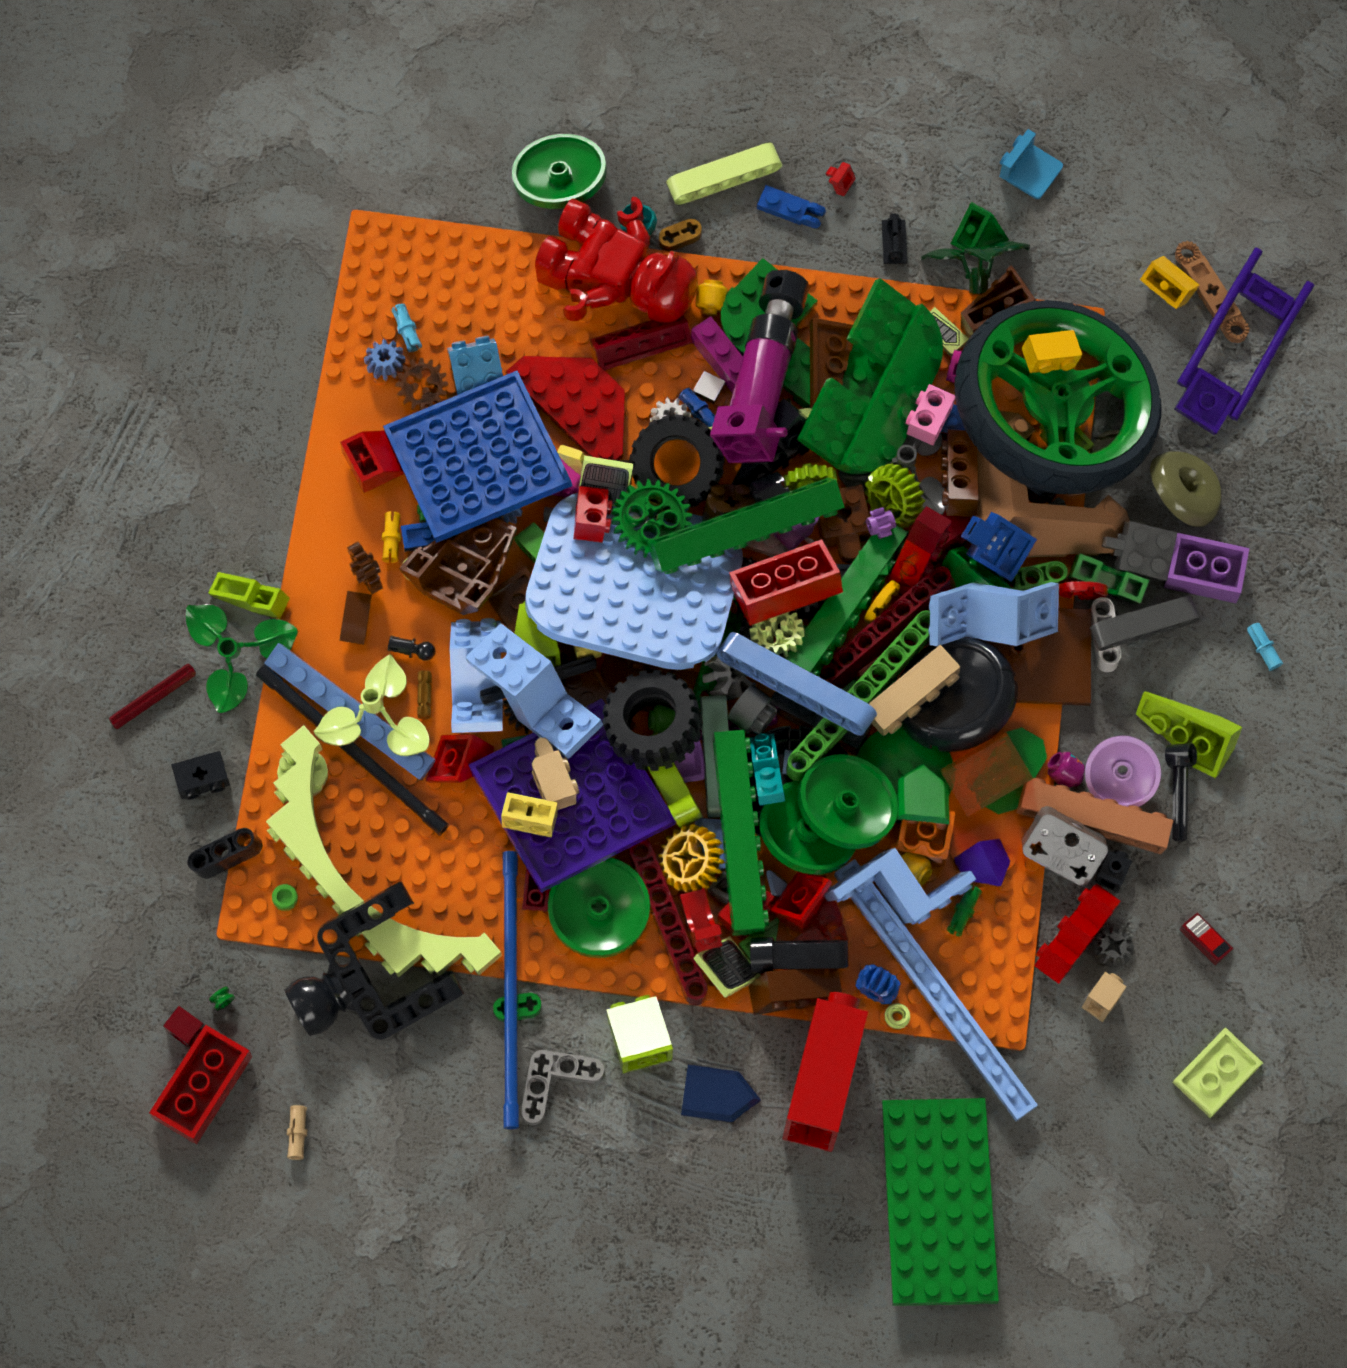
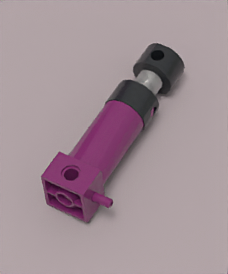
(746, 426)

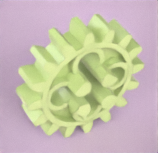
(789, 627)

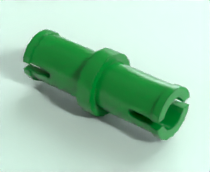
(964, 911)

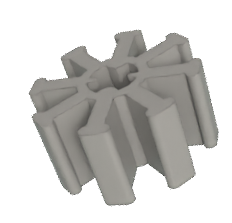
(729, 680)

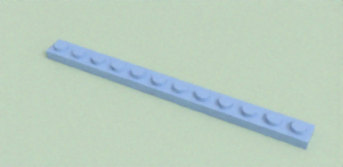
(940, 997)

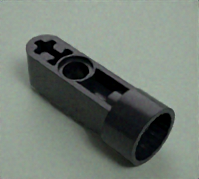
(798, 954)

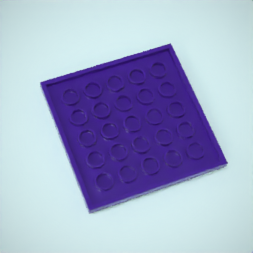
(611, 812)

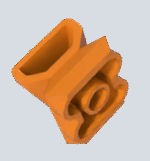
(926, 839)

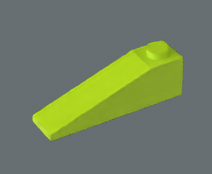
(1183, 724)

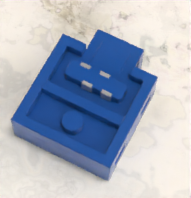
(998, 544)

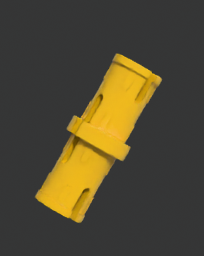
(391, 537)

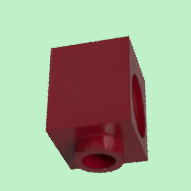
(183, 1026)

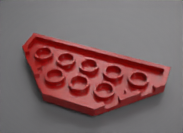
(578, 400)

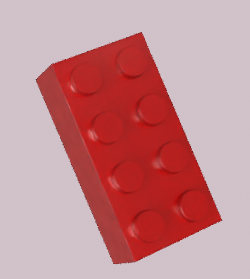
(786, 582)
(201, 1084)

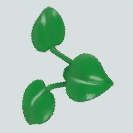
(206, 625)

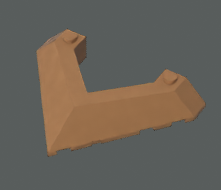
(1056, 527)

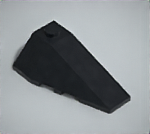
(788, 447)

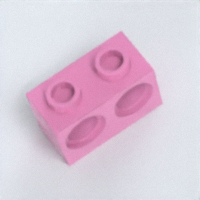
(933, 415)

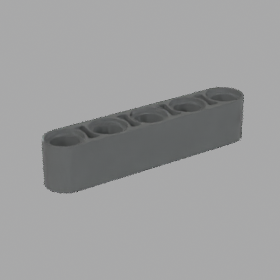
(1144, 623)

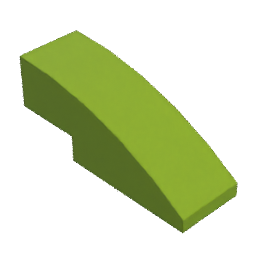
(249, 595)

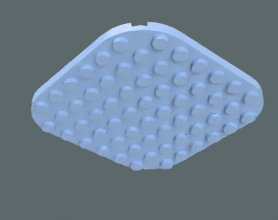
(618, 601)

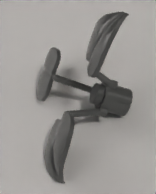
(907, 458)

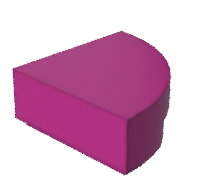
(953, 366)

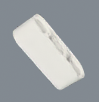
(1108, 606)

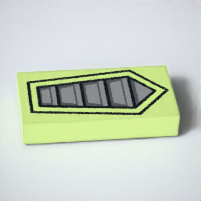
(952, 337)

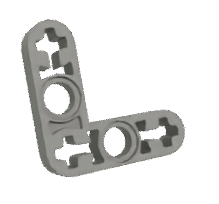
(553, 1070)

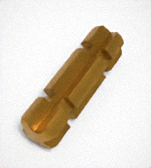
(424, 695)

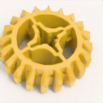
(685, 845)

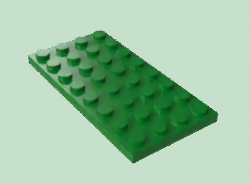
(939, 1202)

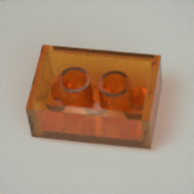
(986, 774)

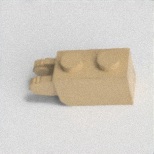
(552, 775)

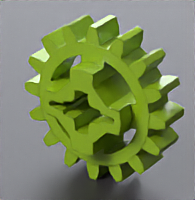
(807, 475)

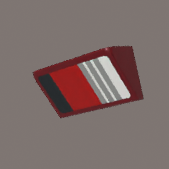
(1206, 938)

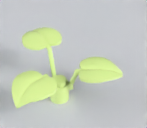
(385, 679)

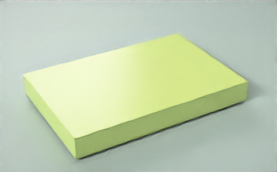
(1217, 1072)

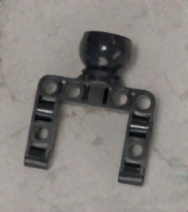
(344, 986)

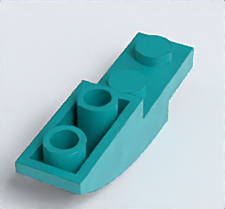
(766, 769)

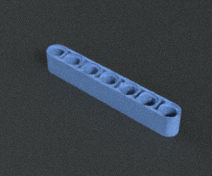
(796, 683)

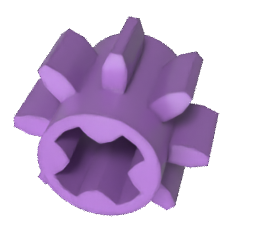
(881, 523)

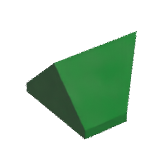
(978, 229)

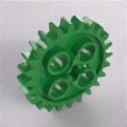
(638, 501)

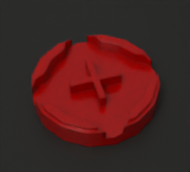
(1083, 590)

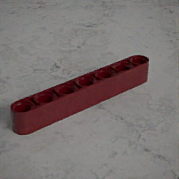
(890, 618)
(669, 933)

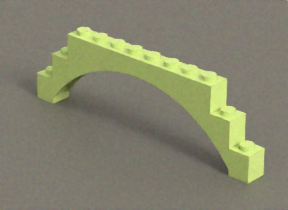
(298, 830)

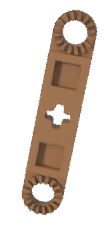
(1202, 272)

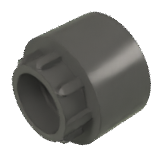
(753, 711)

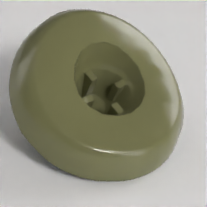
(1187, 487)

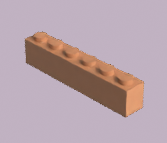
(1115, 822)

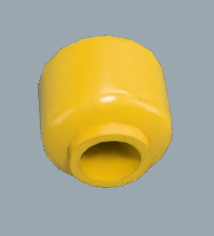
(710, 297)
(918, 865)

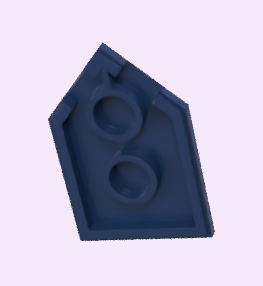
(716, 1094)

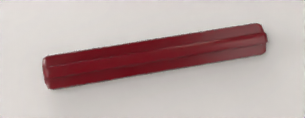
(152, 696)

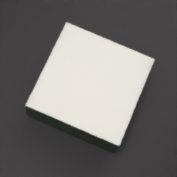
(709, 387)

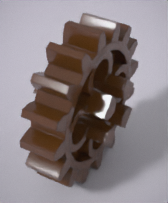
(434, 379)
(365, 567)

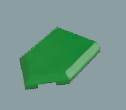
(923, 796)

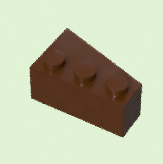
(1002, 294)

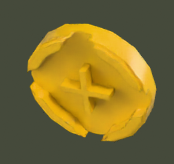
(882, 601)

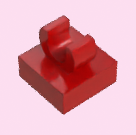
(841, 178)

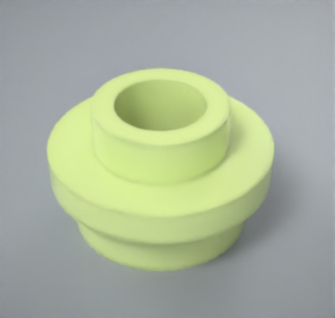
(897, 1008)

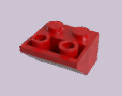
(371, 459)

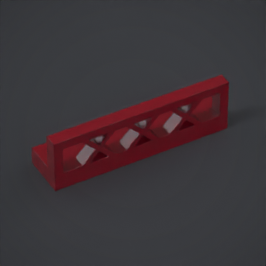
(640, 342)

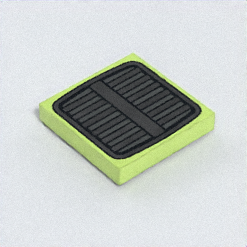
(606, 475)
(727, 967)

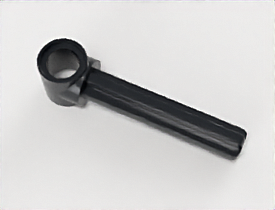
(1180, 759)

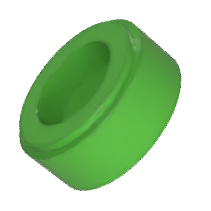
(284, 897)

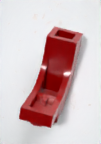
(699, 920)

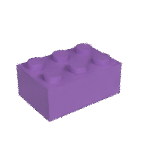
(1207, 568)

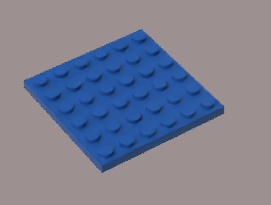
(477, 456)

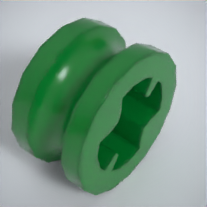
(221, 998)

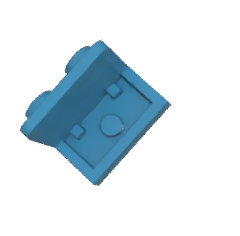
(1029, 166)
(474, 363)

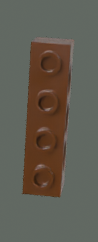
(961, 474)

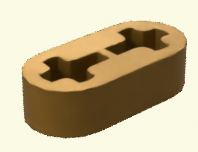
(680, 235)

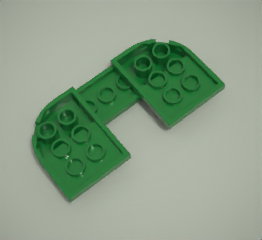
(736, 318)
(910, 348)

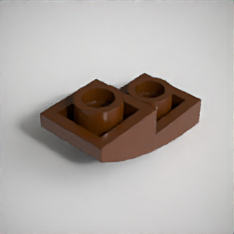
(355, 617)

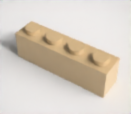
(913, 689)

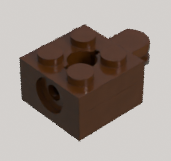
(848, 526)

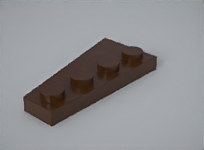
(827, 353)

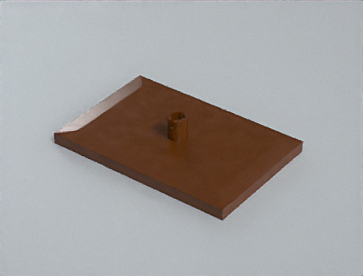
(1056, 665)

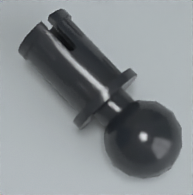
(424, 650)

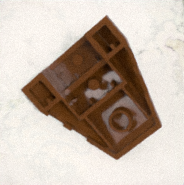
(463, 567)

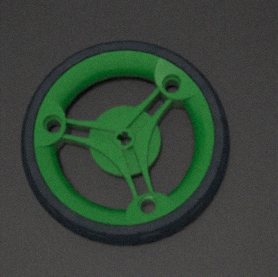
(1057, 398)

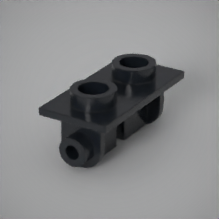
(894, 240)

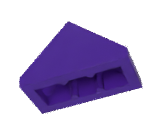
(986, 861)

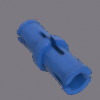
(698, 408)

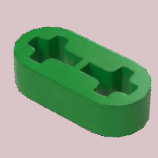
(522, 1013)

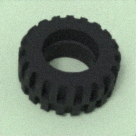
(685, 429)
(643, 692)

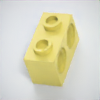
(529, 814)

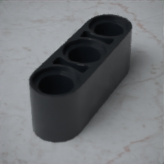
(213, 853)

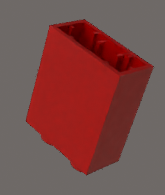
(825, 1072)

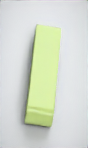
(724, 173)

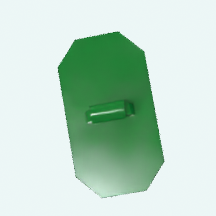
(1033, 753)

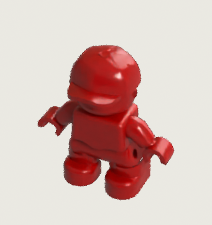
(614, 266)

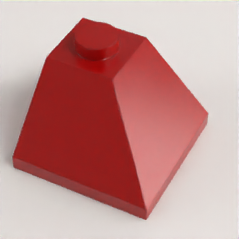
(454, 756)
(801, 900)

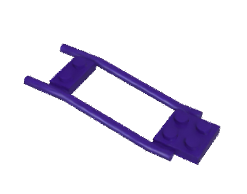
(1207, 398)

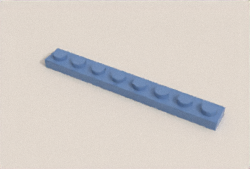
(331, 696)

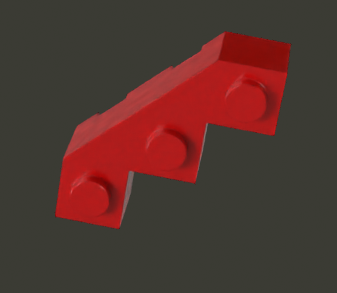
(1076, 932)

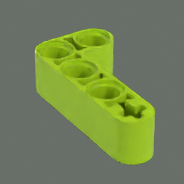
(676, 795)

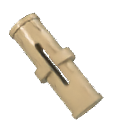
(297, 1132)

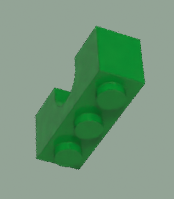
(1120, 584)

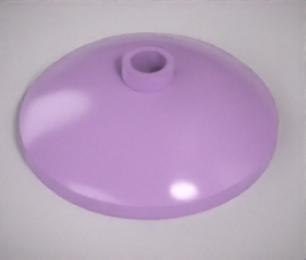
(1127, 788)

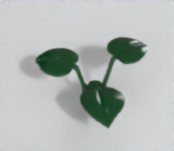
(978, 276)

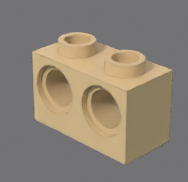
(1104, 996)

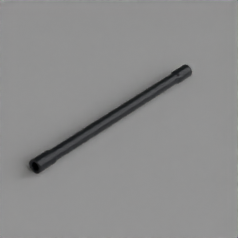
(427, 815)

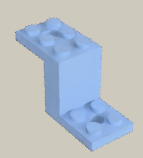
(994, 614)
(466, 682)
(534, 690)
(900, 887)

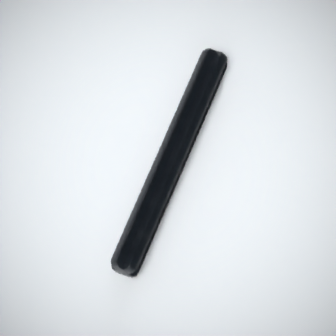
(564, 671)

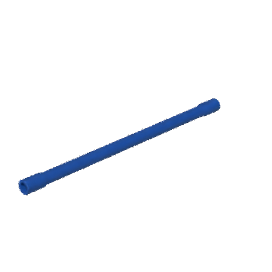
(511, 1106)

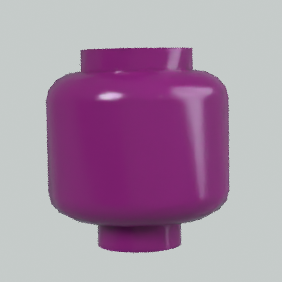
(1066, 769)

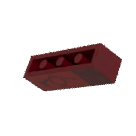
(920, 549)

